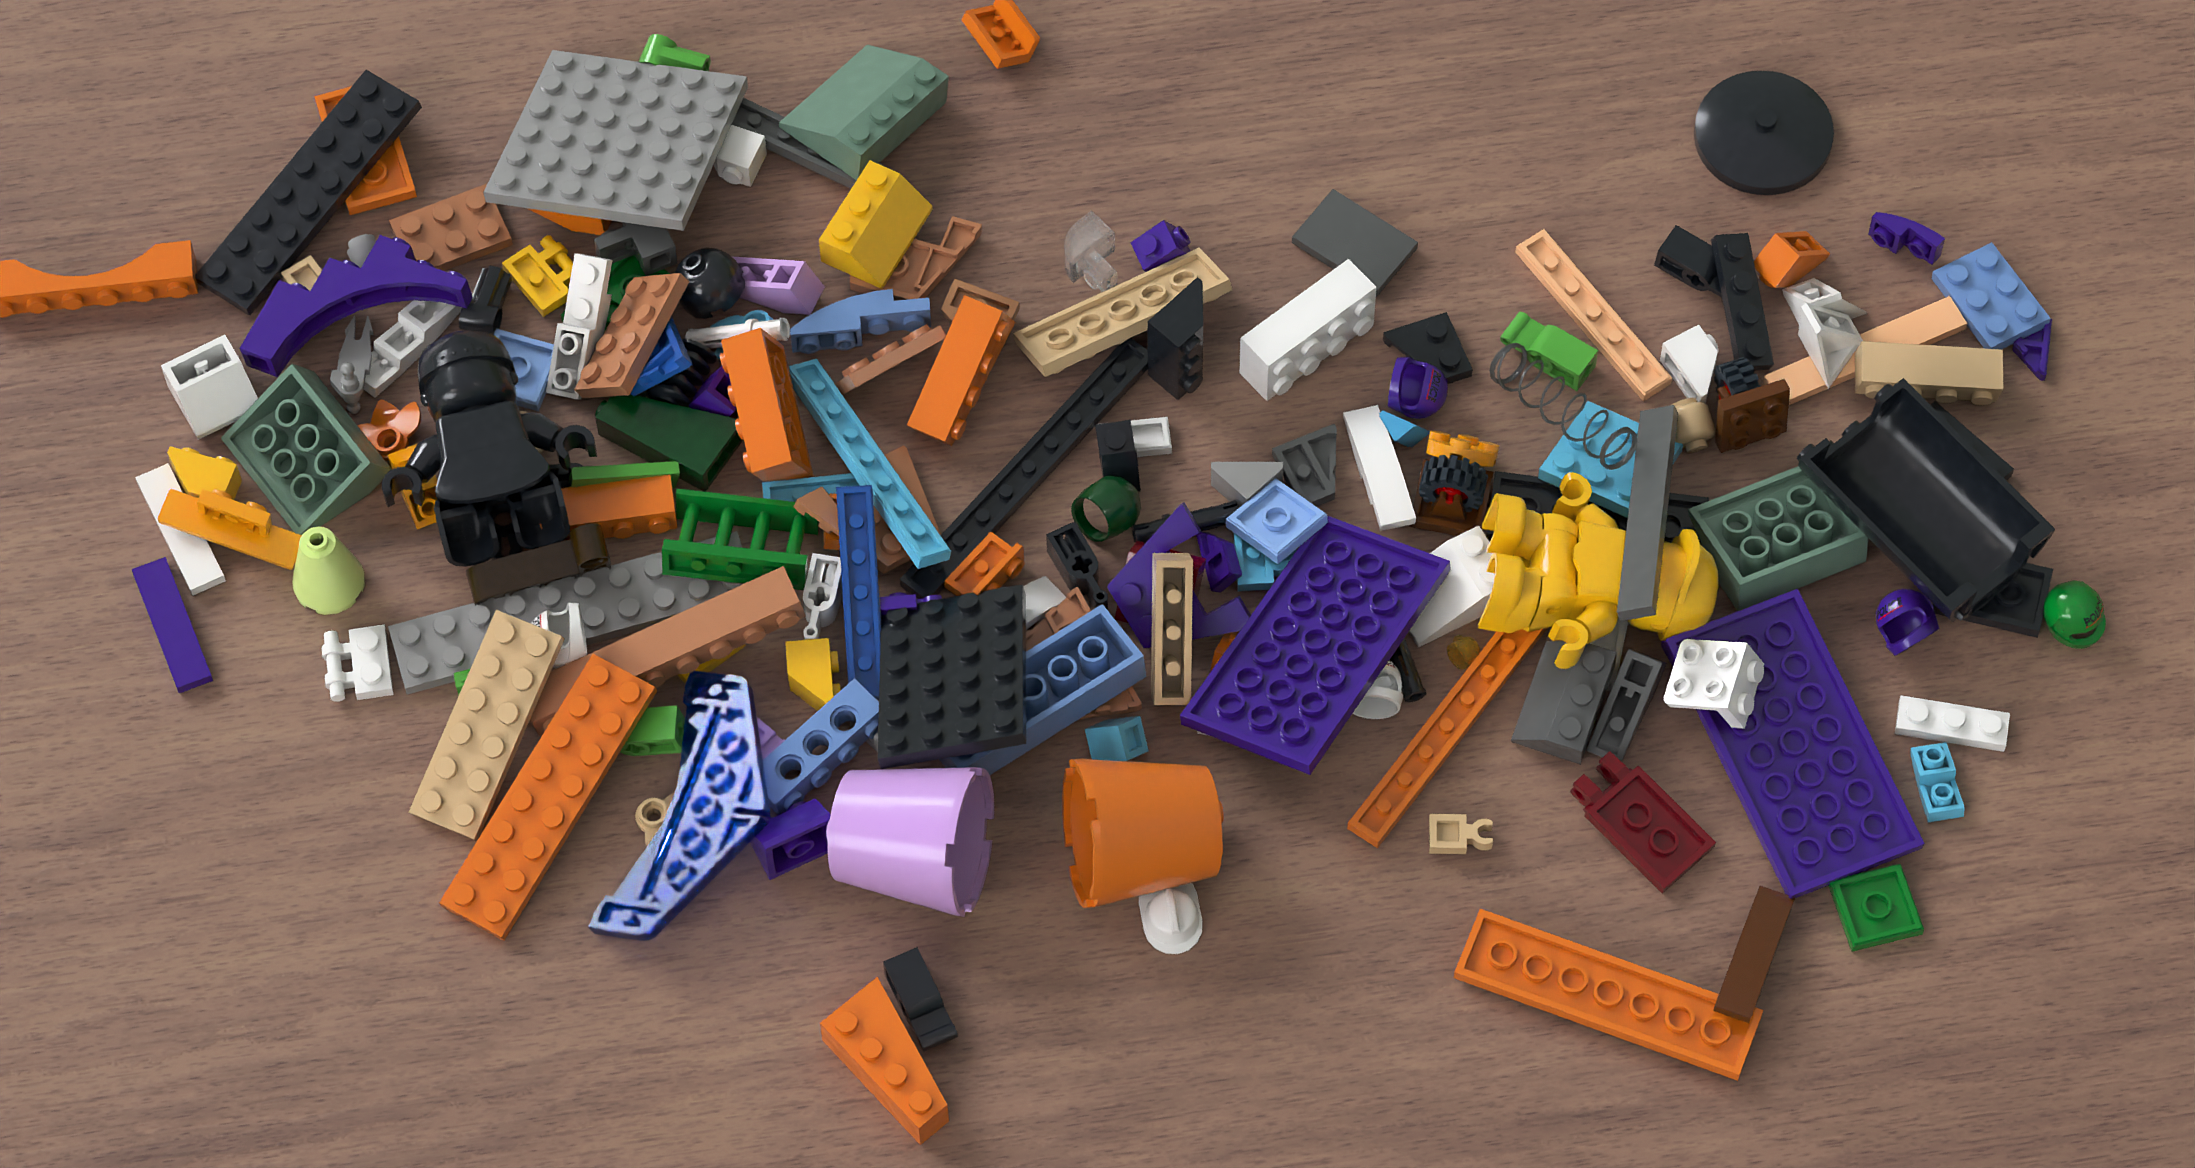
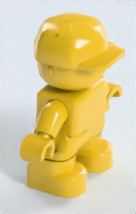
(1571, 570)

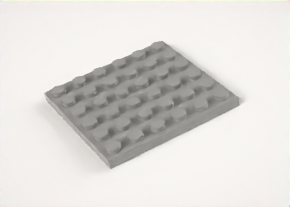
(616, 140)

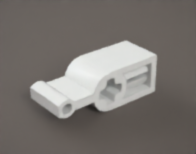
(824, 588)

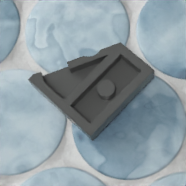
(1310, 464)

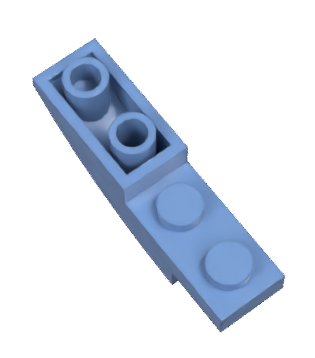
(845, 321)

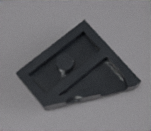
(1434, 343)

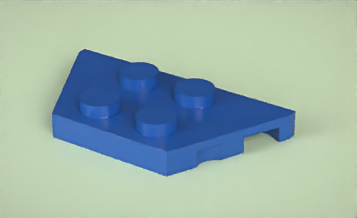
(665, 361)

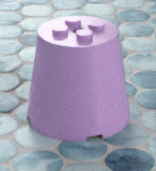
(913, 834)

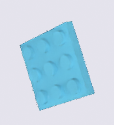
(1609, 487)

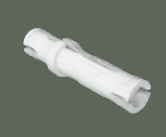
(712, 336)

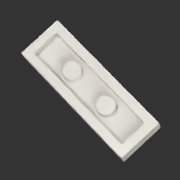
(1952, 723)

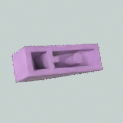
(780, 284)

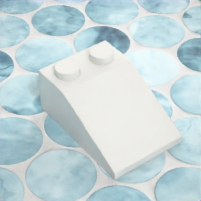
(1463, 591)

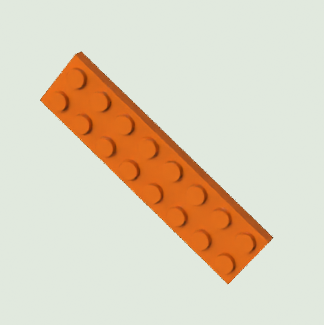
(548, 797)
(1604, 993)

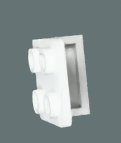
(1716, 678)

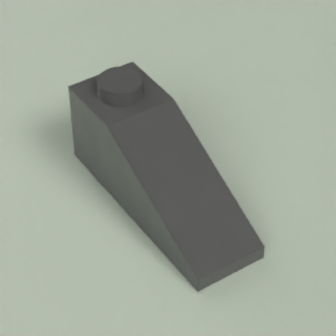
(1626, 704)

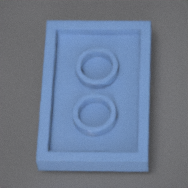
(1991, 298)

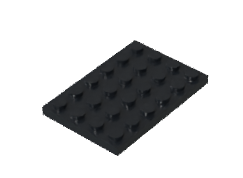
(953, 677)

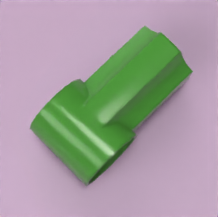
(664, 51)

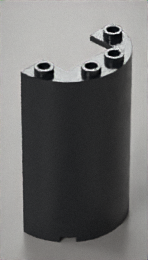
(1928, 501)

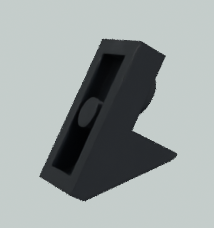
(1118, 451)

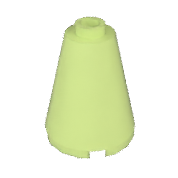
(326, 573)

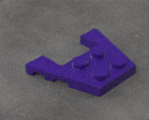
(1133, 586)

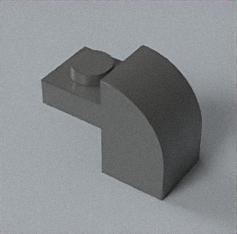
(649, 244)

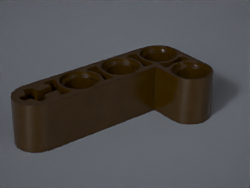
(580, 554)

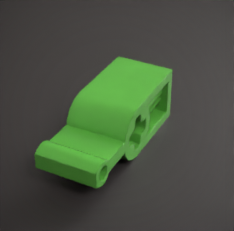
(1558, 350)
(657, 732)

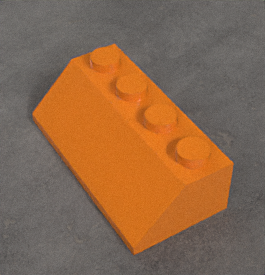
(765, 407)

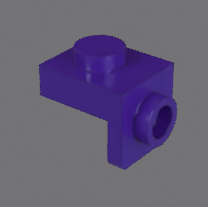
(1160, 245)

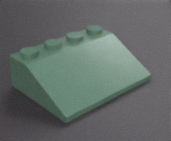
(868, 108)
(305, 451)
(1776, 537)

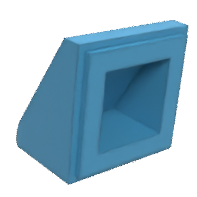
(1402, 430)

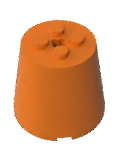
(1139, 827)

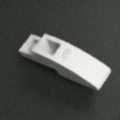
(582, 323)

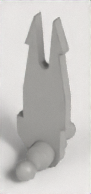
(353, 366)

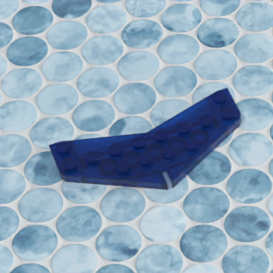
(704, 822)

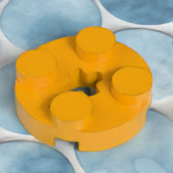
(1464, 447)

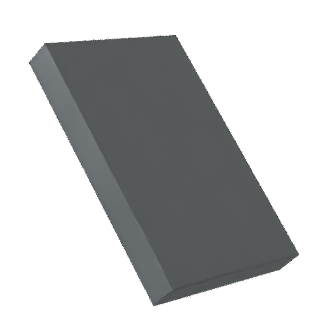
(1348, 231)

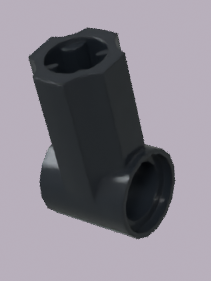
(485, 308)

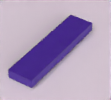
(172, 625)

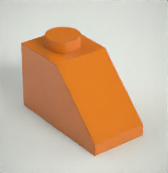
(1789, 258)

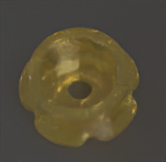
(1462, 651)

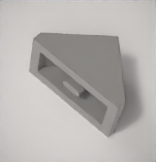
(1243, 479)

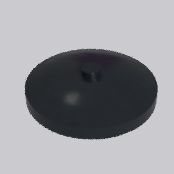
(1763, 132)

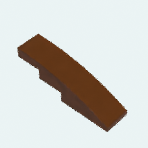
(1754, 954)

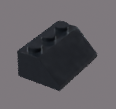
(1177, 342)

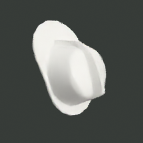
(1172, 918)

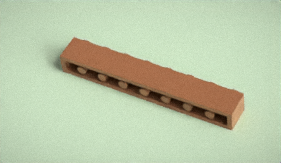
(686, 638)

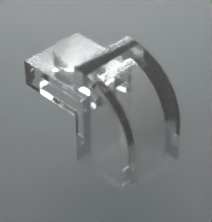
(1085, 252)

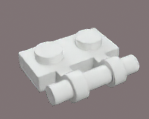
(370, 663)

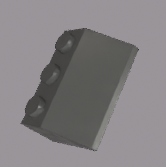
(1564, 702)

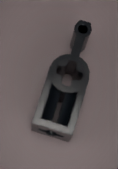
(1689, 260)
(1076, 562)
(919, 999)

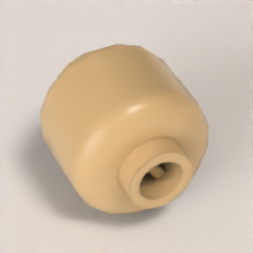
(1693, 424)

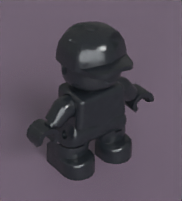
(485, 451)

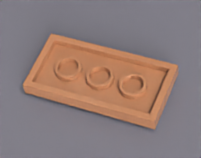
(631, 335)

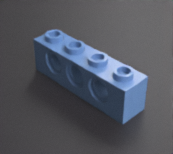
(795, 753)

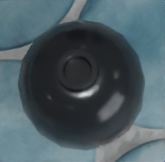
(713, 282)

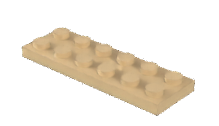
(1116, 313)
(486, 725)

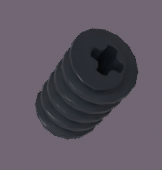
(681, 386)

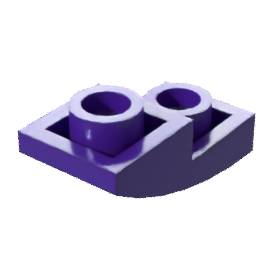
(1896, 231)

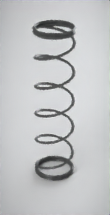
(1502, 353)

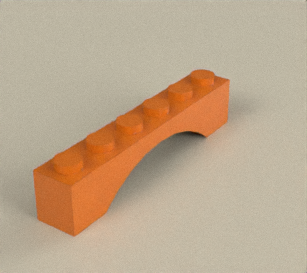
(158, 273)

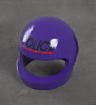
(1416, 388)
(1905, 619)

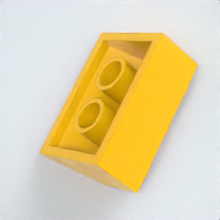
(874, 225)

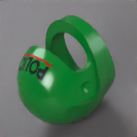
(2072, 610)

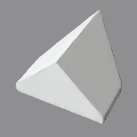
(1818, 294)
(1828, 339)

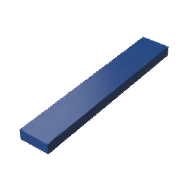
(860, 585)

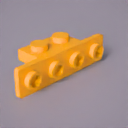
(231, 524)

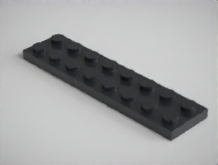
(307, 192)

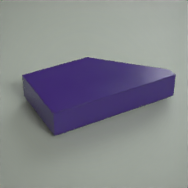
(2035, 351)
(1221, 561)

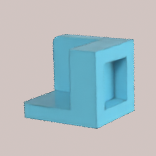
(1117, 739)

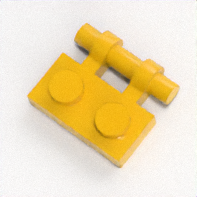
(536, 279)

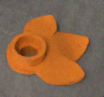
(391, 426)

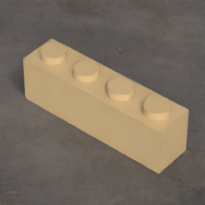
(1931, 370)
(1171, 628)

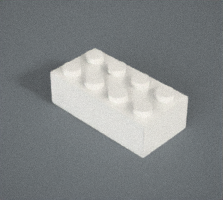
(1307, 330)

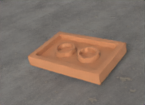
(454, 230)
(889, 357)

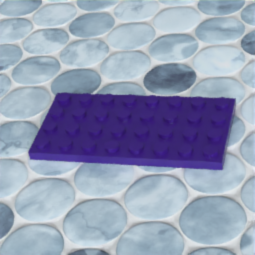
(1315, 644)
(1805, 754)

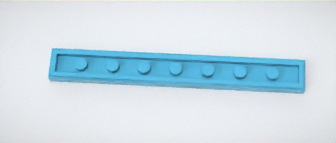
(868, 464)

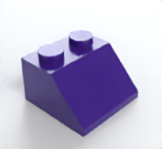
(792, 838)

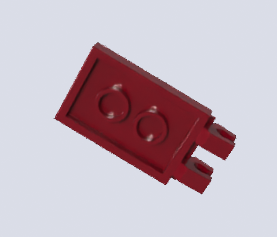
(1643, 822)

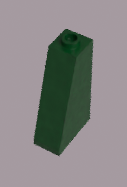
(668, 433)

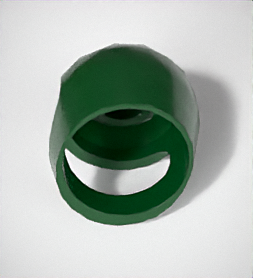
(1116, 500)

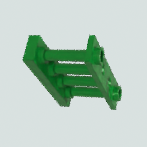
(731, 563)

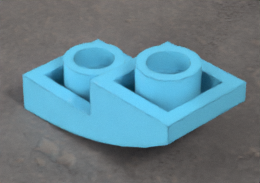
(1936, 782)

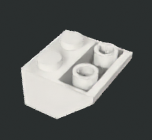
(210, 386)

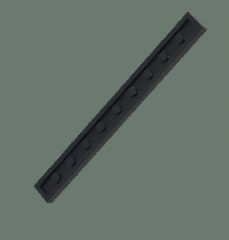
(1033, 464)

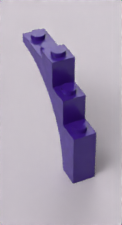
(341, 289)

